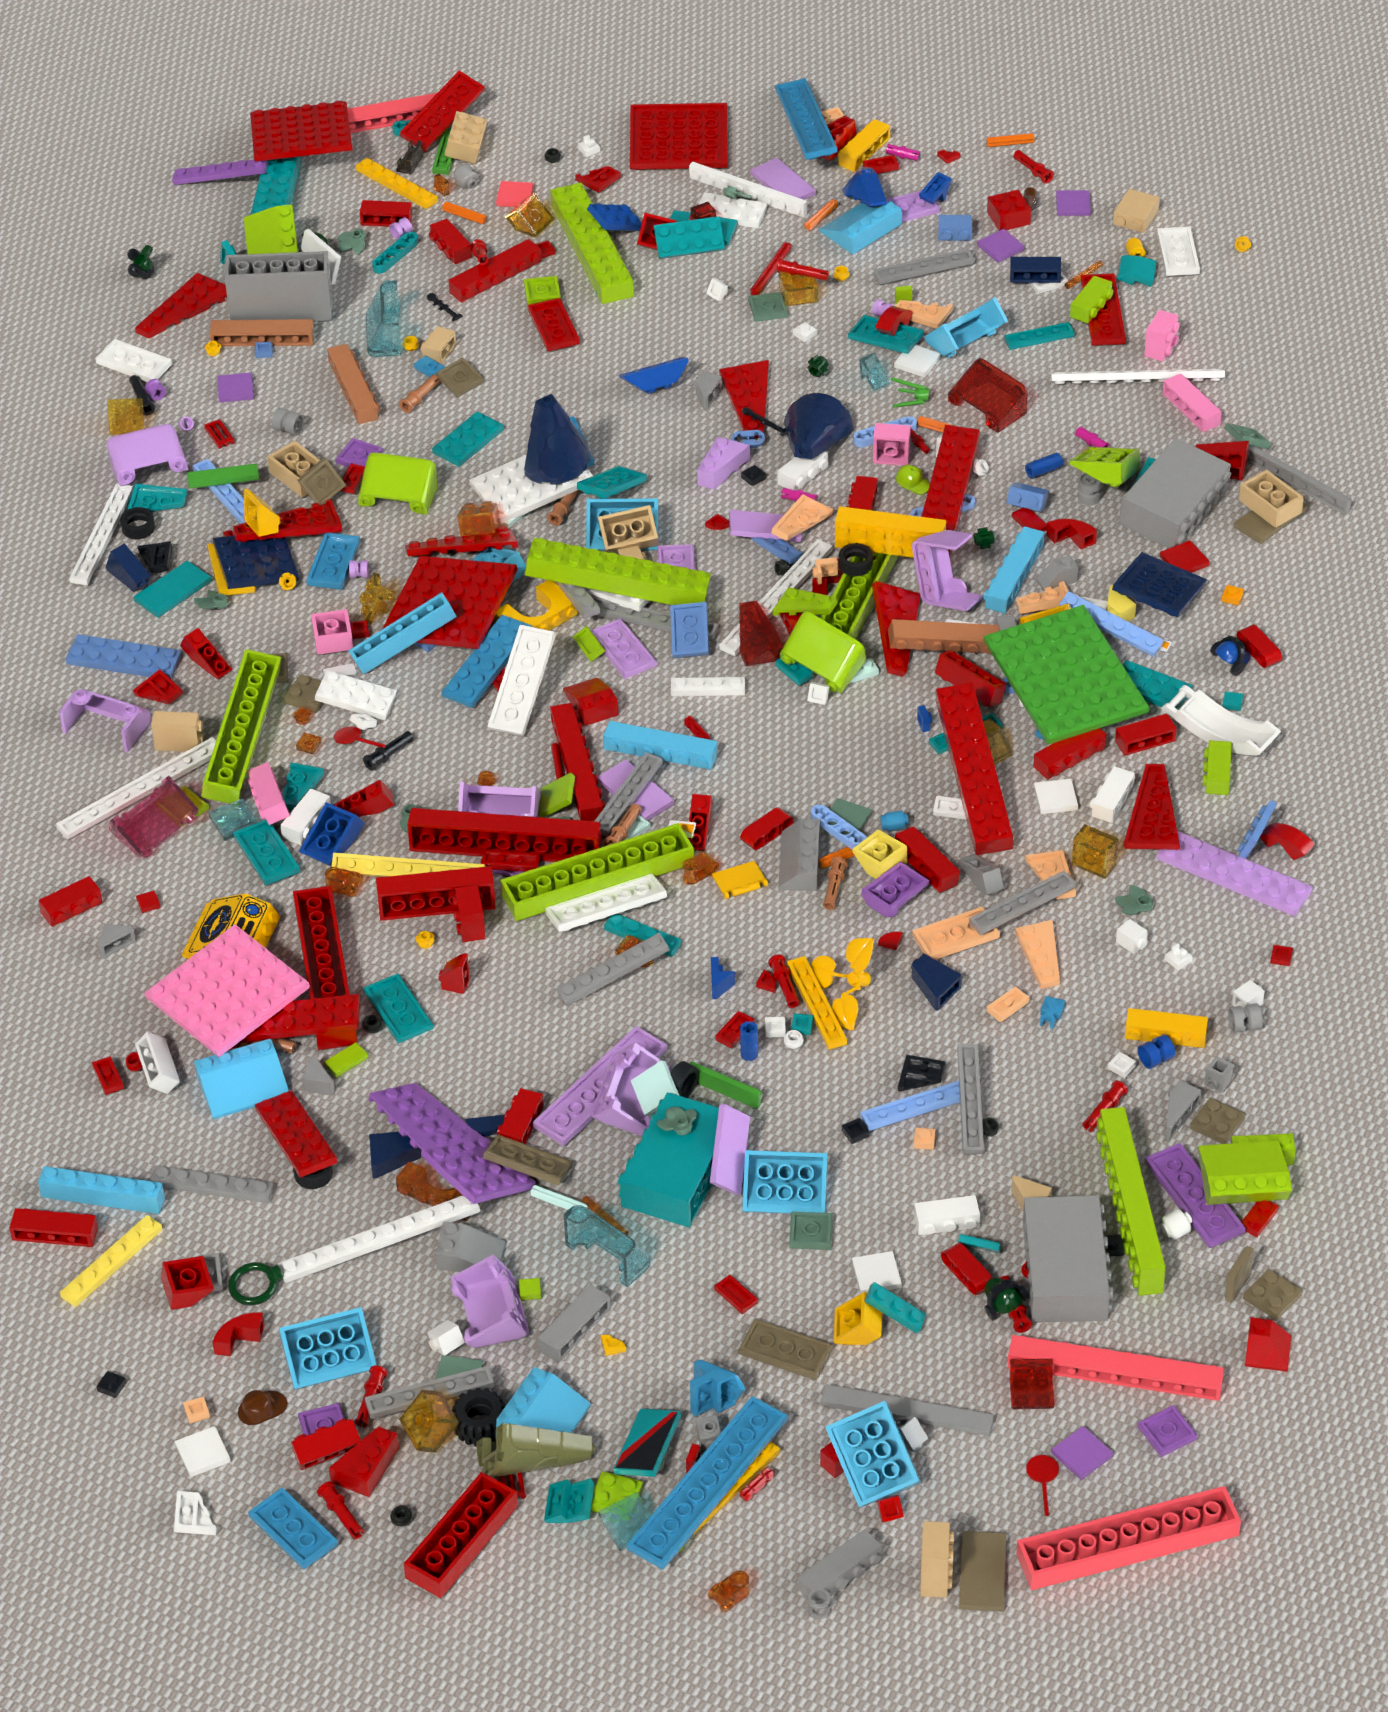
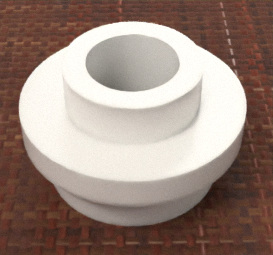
(980, 467)
(793, 1039)

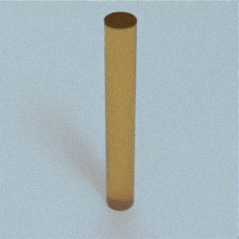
(1089, 270)
(601, 1213)

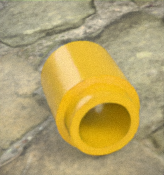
(1135, 247)

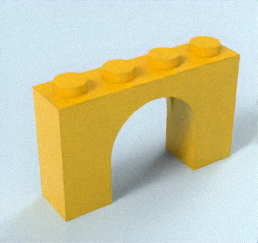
(553, 598)

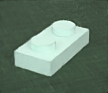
(868, 670)

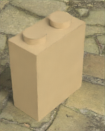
(1136, 210)
(176, 731)

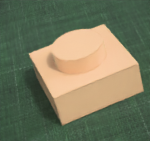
(924, 1138)
(196, 1410)

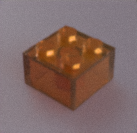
(478, 518)

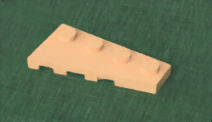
(801, 517)

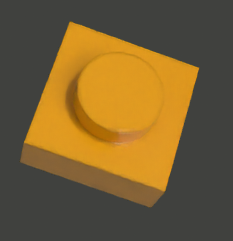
(1232, 595)

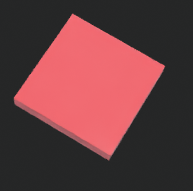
(512, 193)

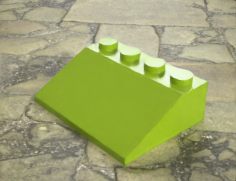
(271, 231)
(1108, 464)
(1244, 1172)

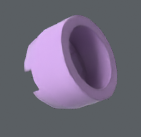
(188, 423)

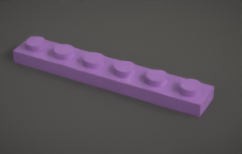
(219, 171)

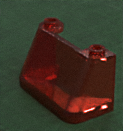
(992, 393)

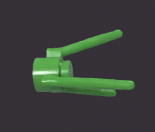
(921, 393)

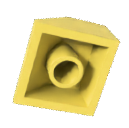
(880, 853)

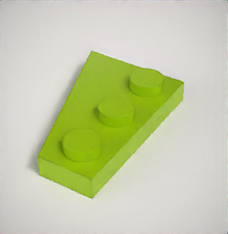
(799, 601)

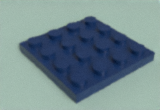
(253, 561)
(1159, 584)

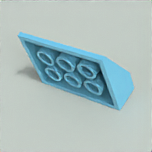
(863, 225)
(603, 507)
(240, 1078)
(784, 1182)
(327, 1348)
(545, 1404)
(873, 1454)

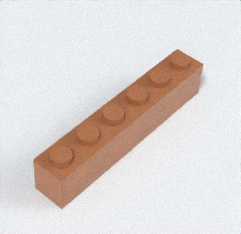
(248, 332)
(353, 384)
(939, 636)

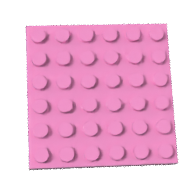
(227, 990)

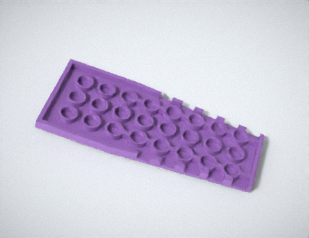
(449, 1144)

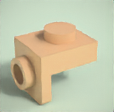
(825, 568)

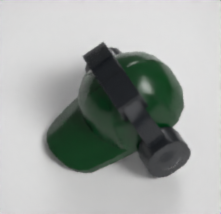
(142, 264)
(1003, 1296)

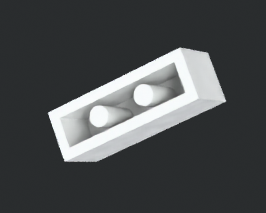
(801, 470)
(1112, 794)
(303, 816)
(157, 1062)
(946, 1215)

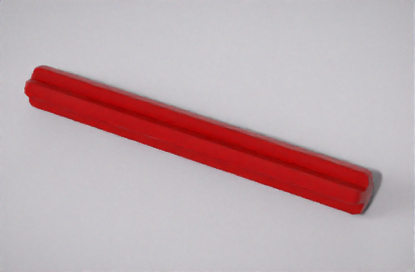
(770, 269)

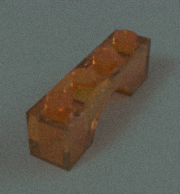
(413, 1182)

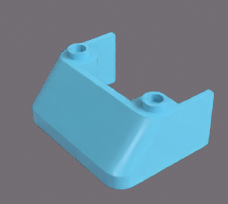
(967, 328)

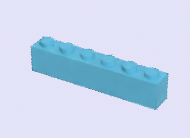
(1014, 569)
(402, 633)
(664, 744)
(101, 1190)

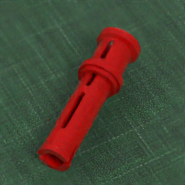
(1037, 169)
(481, 252)
(794, 268)
(782, 975)
(1109, 1100)
(1019, 1317)
(372, 1387)
(335, 1503)

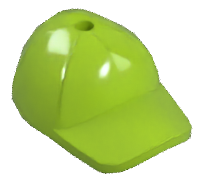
(912, 478)

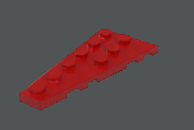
(187, 302)
(747, 388)
(297, 522)
(468, 543)
(895, 604)
(1153, 816)

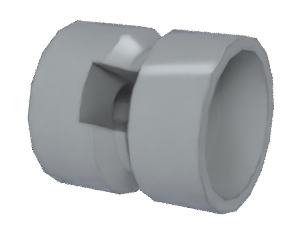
(287, 421)
(1089, 490)
(1246, 1017)

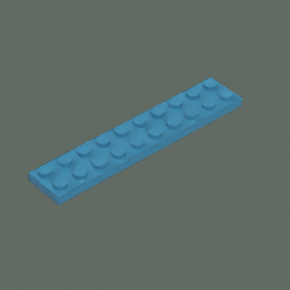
(806, 119)
(707, 1482)

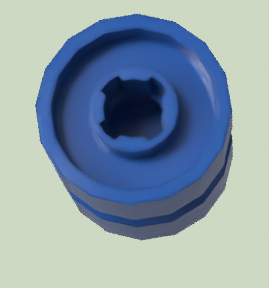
(1157, 1051)

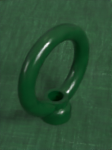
(273, 1274)

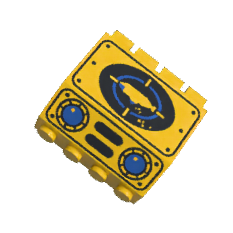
(245, 911)

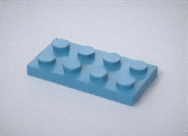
(332, 560)
(293, 1528)

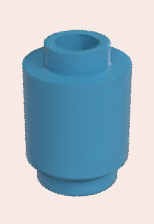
(894, 820)

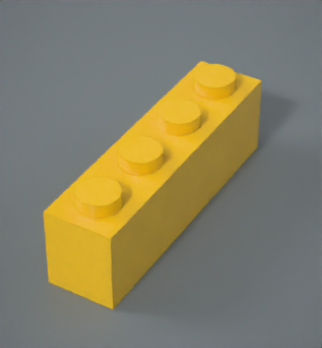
(864, 145)
(1180, 1028)

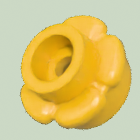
(1239, 246)
(841, 273)
(410, 343)
(213, 348)
(292, 581)
(425, 939)

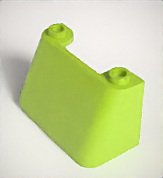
(399, 479)
(824, 651)

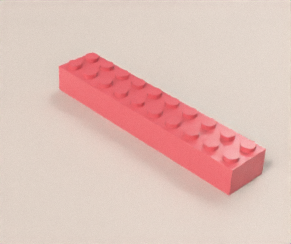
(1128, 1538)

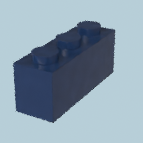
(1035, 269)

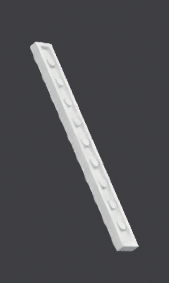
(1130, 375)
(792, 578)
(136, 790)
(376, 1238)

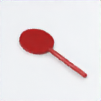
(350, 734)
(1043, 1470)

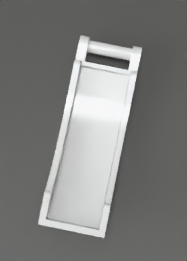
(1215, 723)

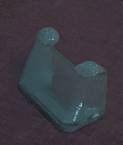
(383, 322)
(587, 1228)

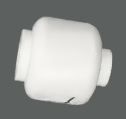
(1176, 1224)

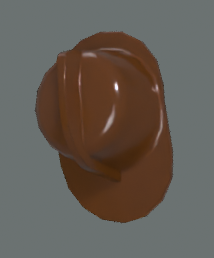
(261, 1406)

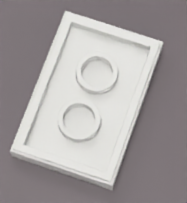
(313, 243)

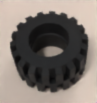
(477, 1403)

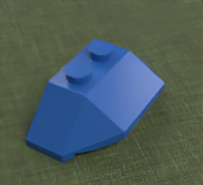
(657, 375)

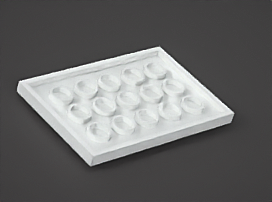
(517, 493)

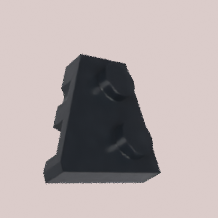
(156, 556)
(920, 1072)

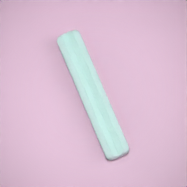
(555, 1198)

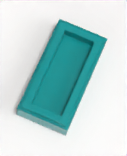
(979, 1243)

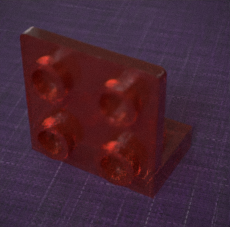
(1031, 1383)

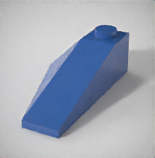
(865, 187)

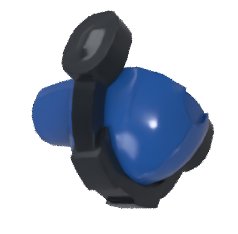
(1232, 652)

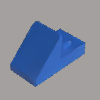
(936, 188)
(720, 979)

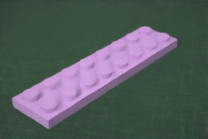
(1237, 874)
(574, 1107)

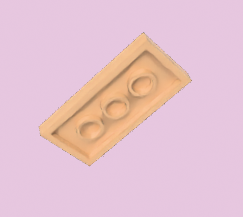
(951, 935)

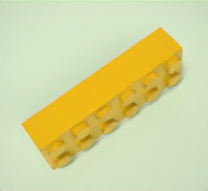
(882, 530)

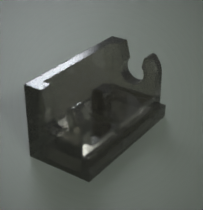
(411, 159)

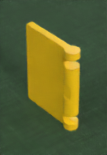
(739, 879)

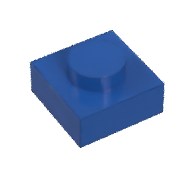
(924, 718)

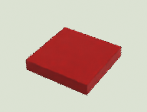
(1185, 556)

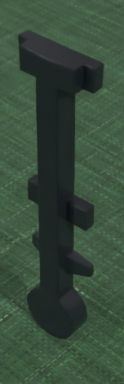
(432, 297)
(747, 411)

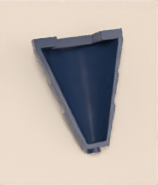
(816, 424)
(554, 445)

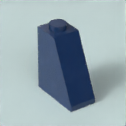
(127, 568)
(935, 980)
(390, 1152)

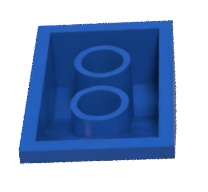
(331, 833)

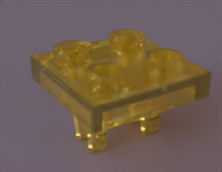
(125, 415)
(372, 598)

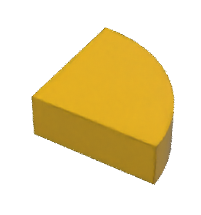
(612, 1345)

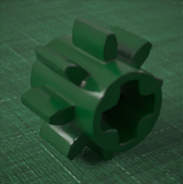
(818, 366)
(983, 538)

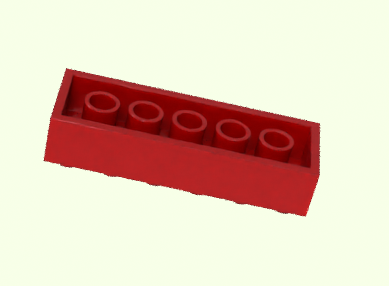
(430, 892)
(460, 1535)

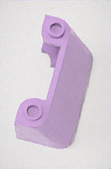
(144, 449)
(616, 1098)
(490, 1303)

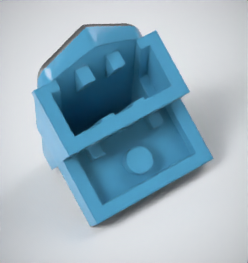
(713, 1388)

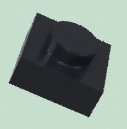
(753, 475)
(855, 1130)
(1115, 1245)
(111, 1384)

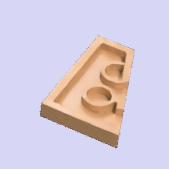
(927, 315)
(1041, 601)
(1048, 865)

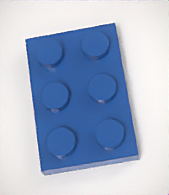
(615, 217)

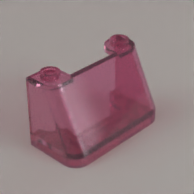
(154, 819)

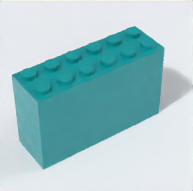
(671, 1170)

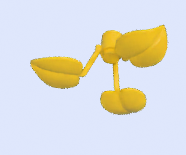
(858, 954)

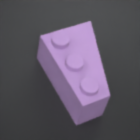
(721, 461)

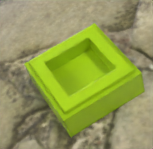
(903, 293)
(530, 1289)

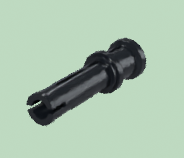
(148, 406)
(382, 754)

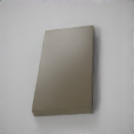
(1258, 528)
(527, 1159)
(785, 1349)
(982, 1571)

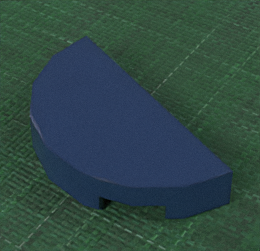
(486, 1125)

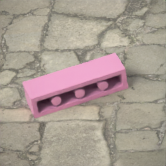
(1192, 402)
(267, 794)

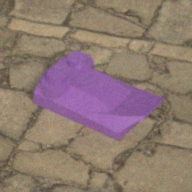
(893, 889)

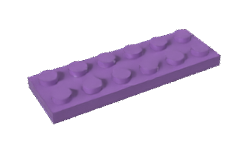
(1184, 1184)

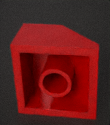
(186, 1281)

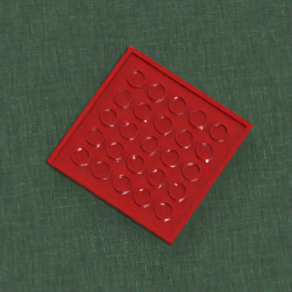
(300, 131)
(678, 135)
(469, 586)

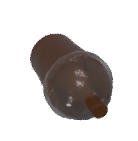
(1030, 196)

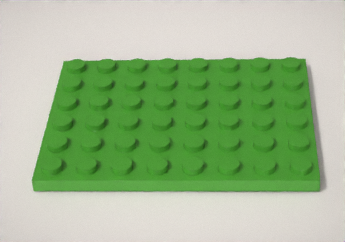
(1066, 674)

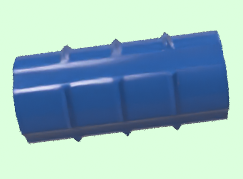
(1044, 465)
(749, 1041)

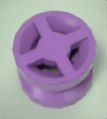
(155, 389)

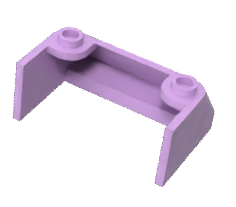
(935, 572)
(135, 717)
(499, 800)

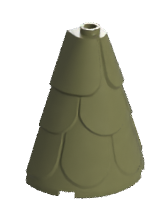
(531, 1449)

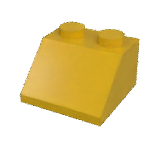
(259, 515)
(857, 1322)

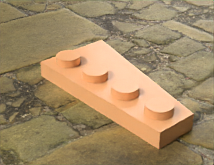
(1040, 950)

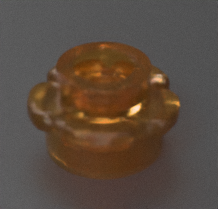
(302, 716)
(486, 778)

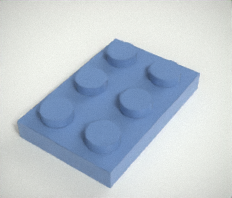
(689, 630)
(1257, 825)

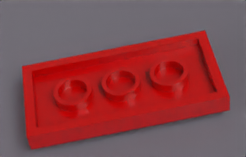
(553, 324)

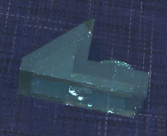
(873, 371)

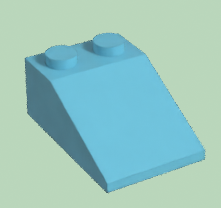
(502, 556)

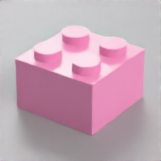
(1161, 335)
(891, 444)
(332, 631)

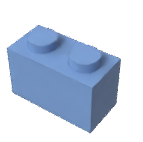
(955, 227)
(1027, 496)

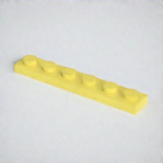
(111, 1261)

